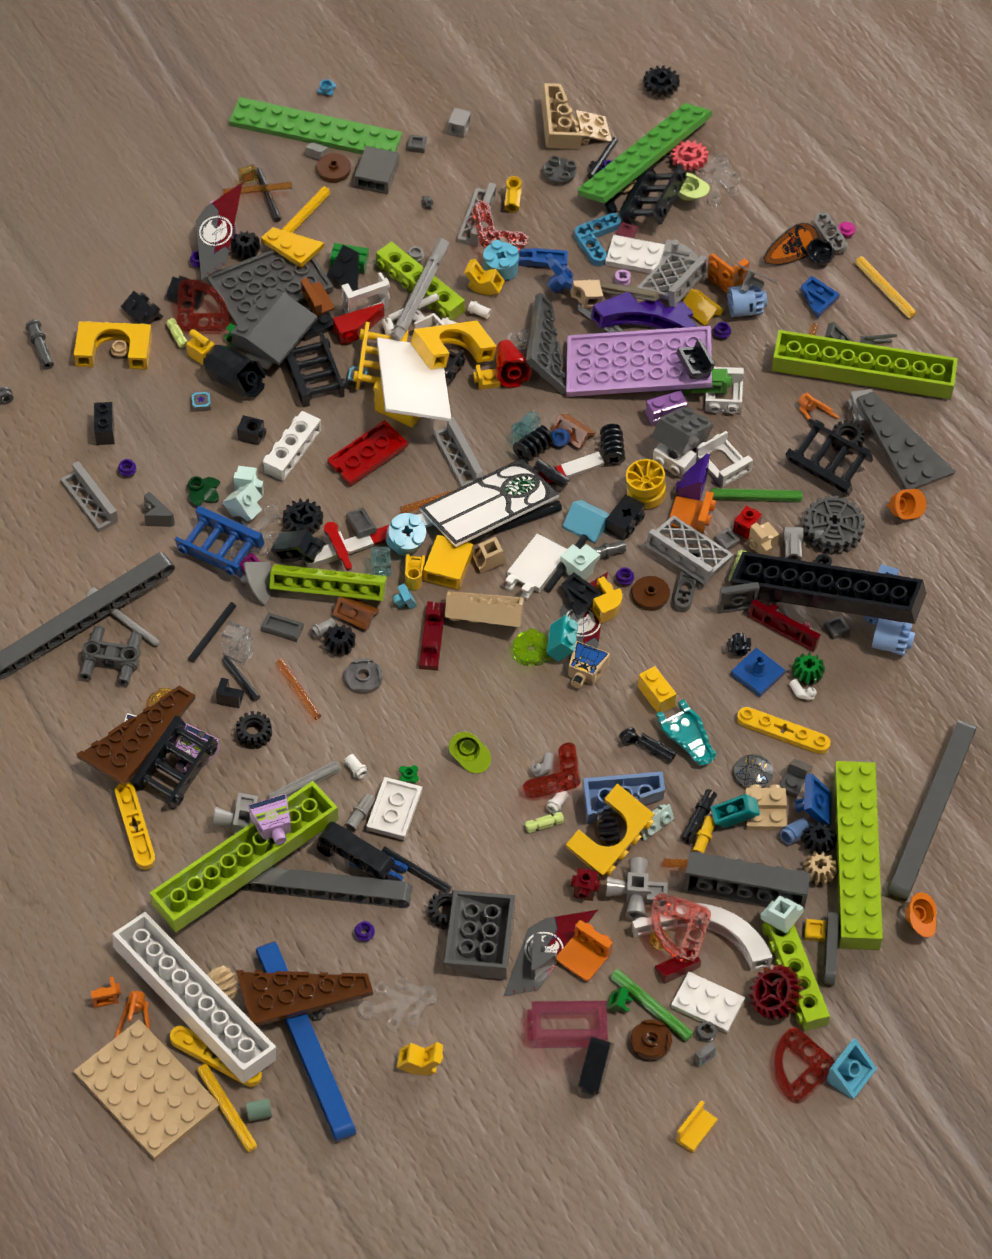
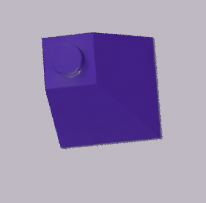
(694, 479)

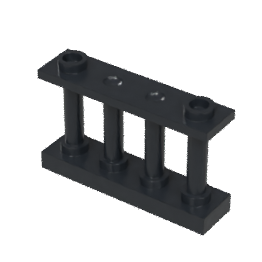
(642, 189)
(301, 379)
(828, 474)
(166, 745)

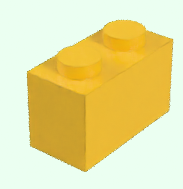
(657, 690)

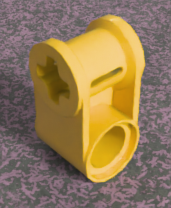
(414, 571)

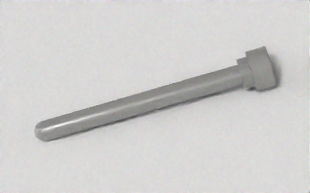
(130, 623)

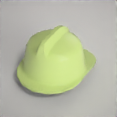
(693, 188)

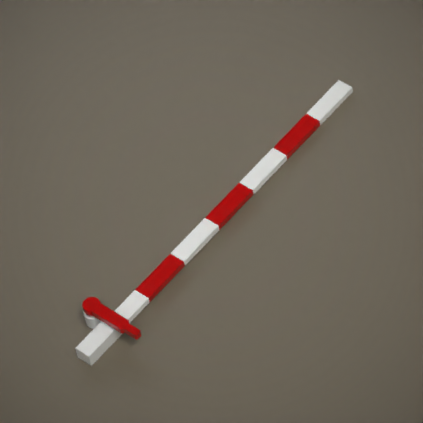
(339, 549)

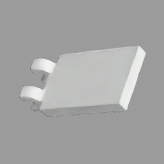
(535, 566)

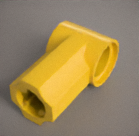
(513, 194)

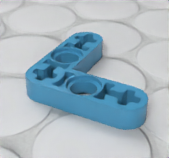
(591, 235)

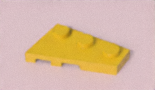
(292, 246)

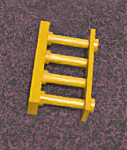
(364, 335)

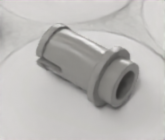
(320, 629)

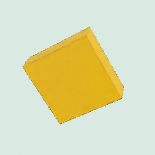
(815, 930)

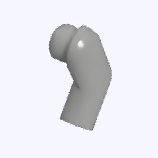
(541, 769)

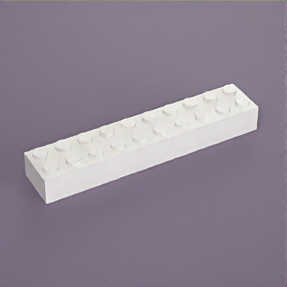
(194, 997)

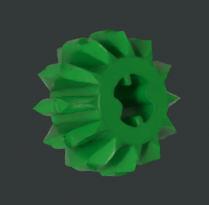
(808, 668)

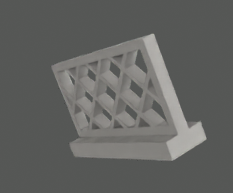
(684, 282)
(682, 556)

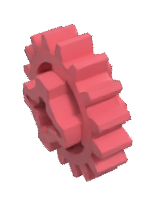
(689, 155)

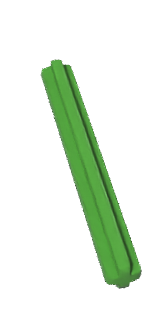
(756, 494)
(652, 1005)

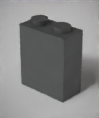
(376, 170)

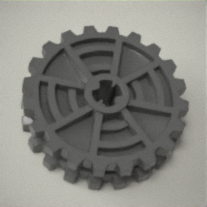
(833, 525)

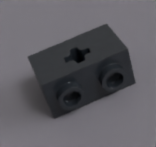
(104, 423)
(625, 517)

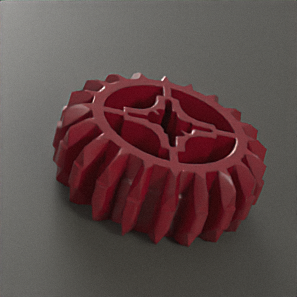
(765, 995)

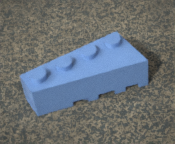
(643, 786)

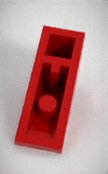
(348, 326)

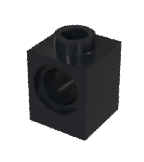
(251, 430)

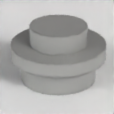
(416, 253)

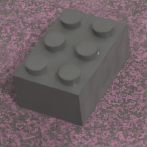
(682, 430)

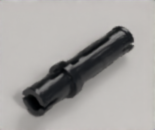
(702, 809)

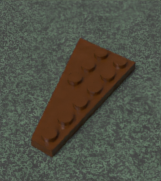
(130, 743)
(292, 993)

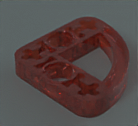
(194, 318)
(690, 917)
(814, 1068)

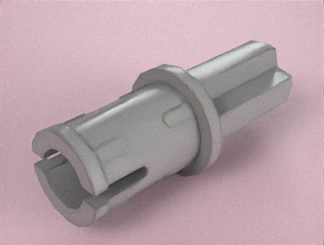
(360, 812)

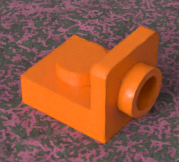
(106, 996)

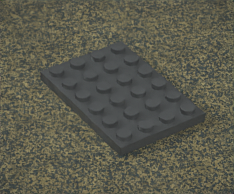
(248, 280)

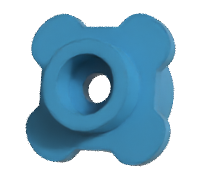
(326, 87)

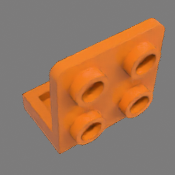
(725, 275)
(694, 512)
(585, 951)

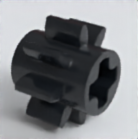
(739, 644)

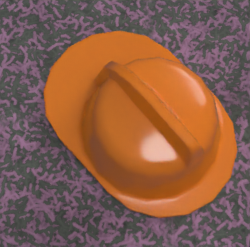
(907, 504)
(922, 914)

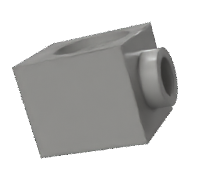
(459, 122)

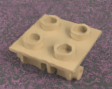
(592, 126)

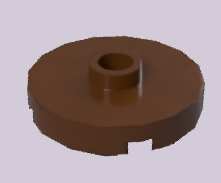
(333, 167)
(650, 600)
(655, 1031)

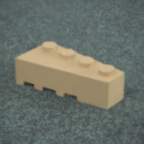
(484, 608)

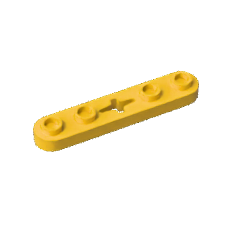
(766, 723)
(140, 841)
(190, 1043)

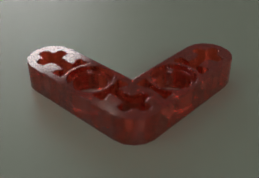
(490, 231)
(561, 778)

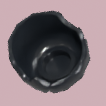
(820, 252)

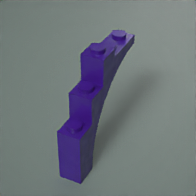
(626, 310)

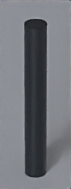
(241, 679)

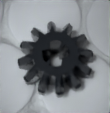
(245, 245)
(339, 639)
(608, 828)
(819, 838)

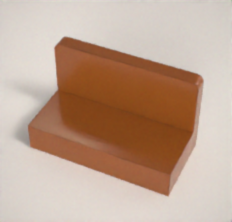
(316, 297)
(578, 431)
(355, 611)

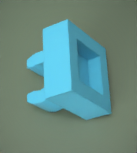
(405, 597)

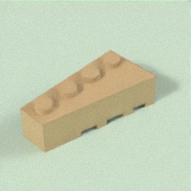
(559, 124)

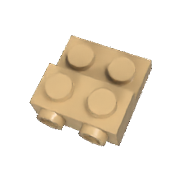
(771, 805)

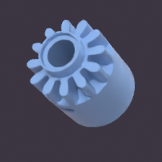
(746, 303)
(893, 636)

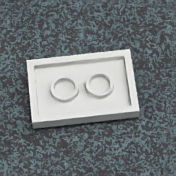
(634, 254)
(394, 808)
(707, 1002)

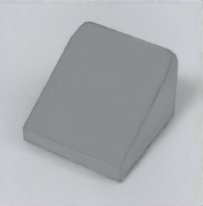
(316, 150)

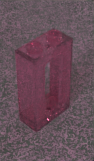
(566, 1037)

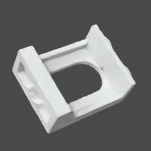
(350, 297)
(725, 405)
(733, 472)

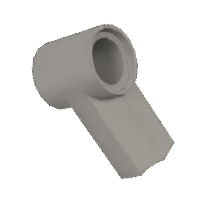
(793, 542)

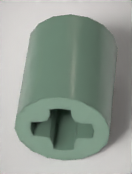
(258, 1109)

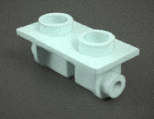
(662, 817)

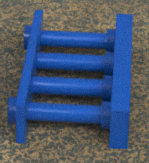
(221, 525)

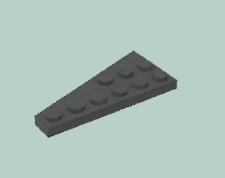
(906, 451)

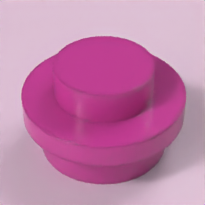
(847, 229)

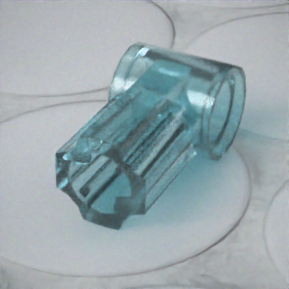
(524, 426)

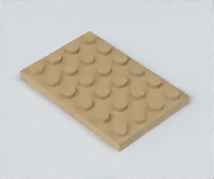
(147, 1089)

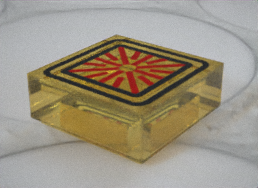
(247, 174)

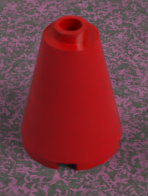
(511, 365)

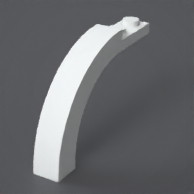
(723, 923)

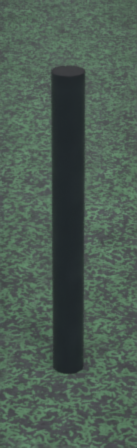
(602, 158)
(268, 196)
(562, 568)
(211, 633)
(418, 870)

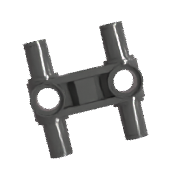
(111, 655)

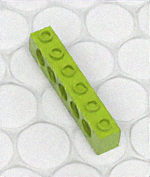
(407, 272)
(328, 582)
(809, 1017)

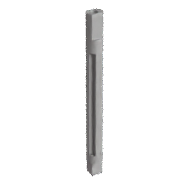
(420, 289)

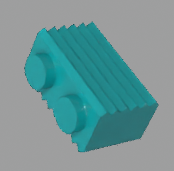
(562, 638)
(735, 810)

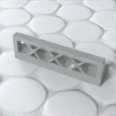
(489, 197)
(464, 451)
(94, 492)

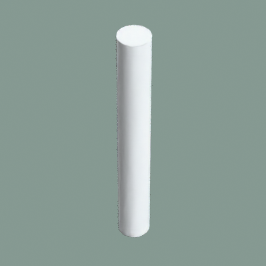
(430, 299)

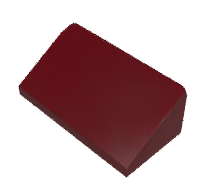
(675, 968)

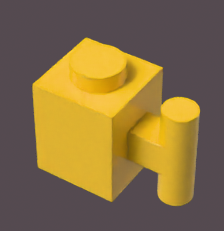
(198, 346)

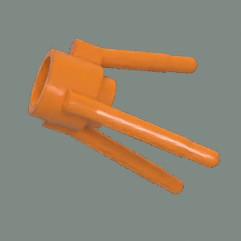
(809, 403)
(135, 1003)

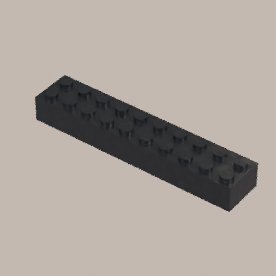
(832, 587)

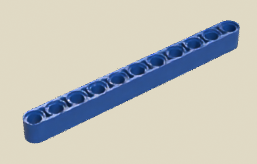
(312, 1056)

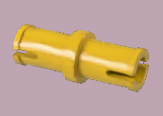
(704, 835)

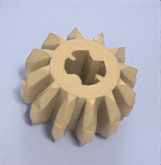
(827, 868)
(225, 981)

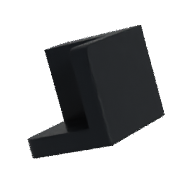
(228, 696)

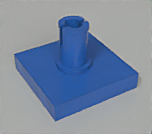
(758, 672)
(816, 801)

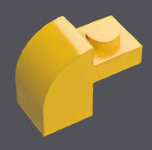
(481, 281)
(607, 605)
(419, 1059)

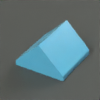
(586, 520)
(851, 1070)

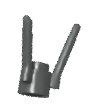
(877, 338)

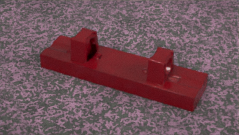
(784, 625)
(432, 636)

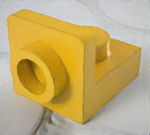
(485, 378)

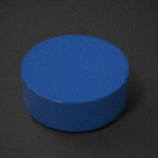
(561, 437)

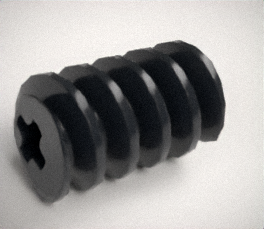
(533, 443)
(612, 444)

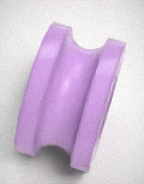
(622, 273)

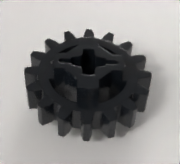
(661, 81)
(303, 516)

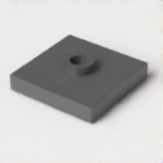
(737, 597)

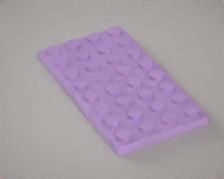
(632, 361)

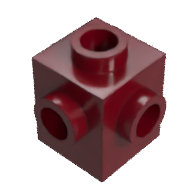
(585, 884)

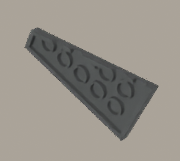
(543, 349)

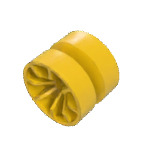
(646, 482)

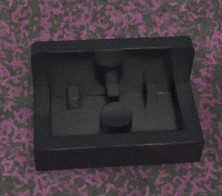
(172, 292)
(140, 308)
(696, 360)
(454, 362)

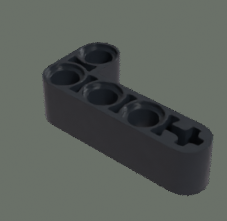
(355, 850)

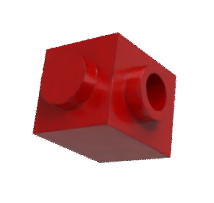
(745, 519)

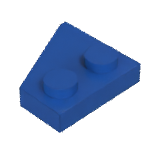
(818, 295)

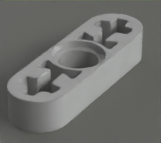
(831, 225)

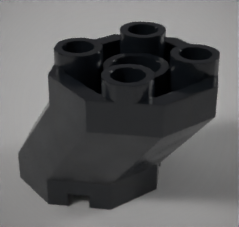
(234, 370)

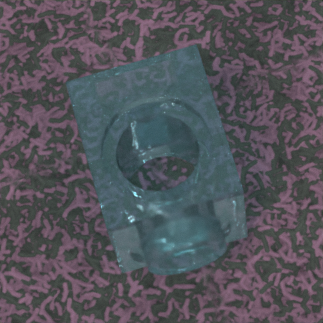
(381, 555)

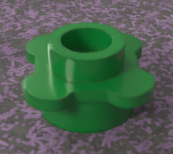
(413, 778)

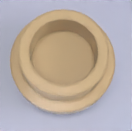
(119, 348)

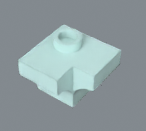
(246, 475)
(244, 502)
(580, 560)
(782, 913)

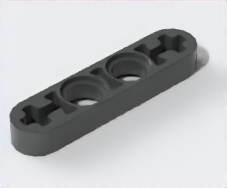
(685, 580)
(831, 948)

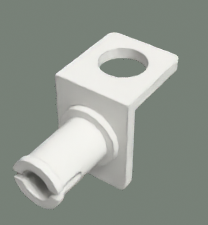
(423, 322)

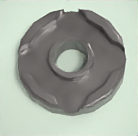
(360, 685)

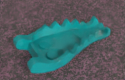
(688, 732)

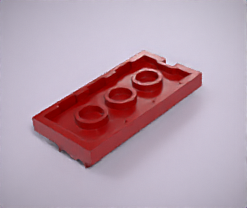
(367, 452)

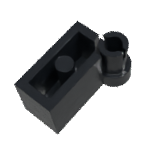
(297, 546)

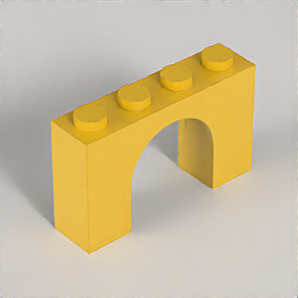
(93, 334)
(470, 335)
(602, 858)

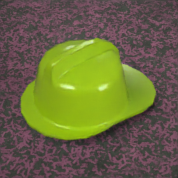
(470, 752)

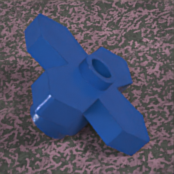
(562, 277)

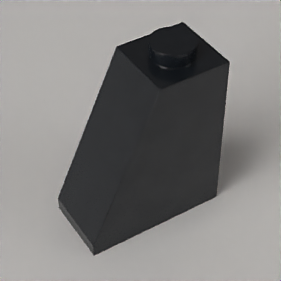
(595, 1065)

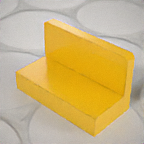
(702, 306)
(695, 1128)

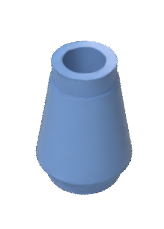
(793, 831)

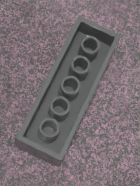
(744, 880)

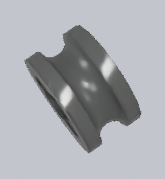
(6, 395)
(701, 1028)

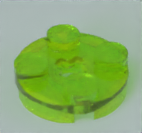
(531, 638)

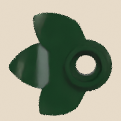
(205, 490)

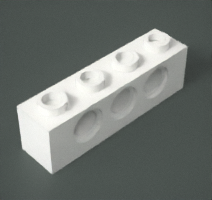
(292, 446)

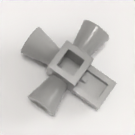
(240, 818)
(637, 888)

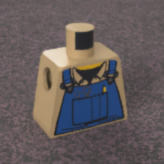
(587, 664)

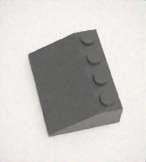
(272, 326)
(480, 933)

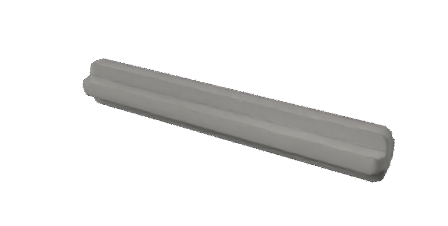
(315, 776)

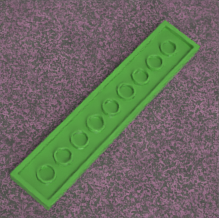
(312, 127)
(644, 153)

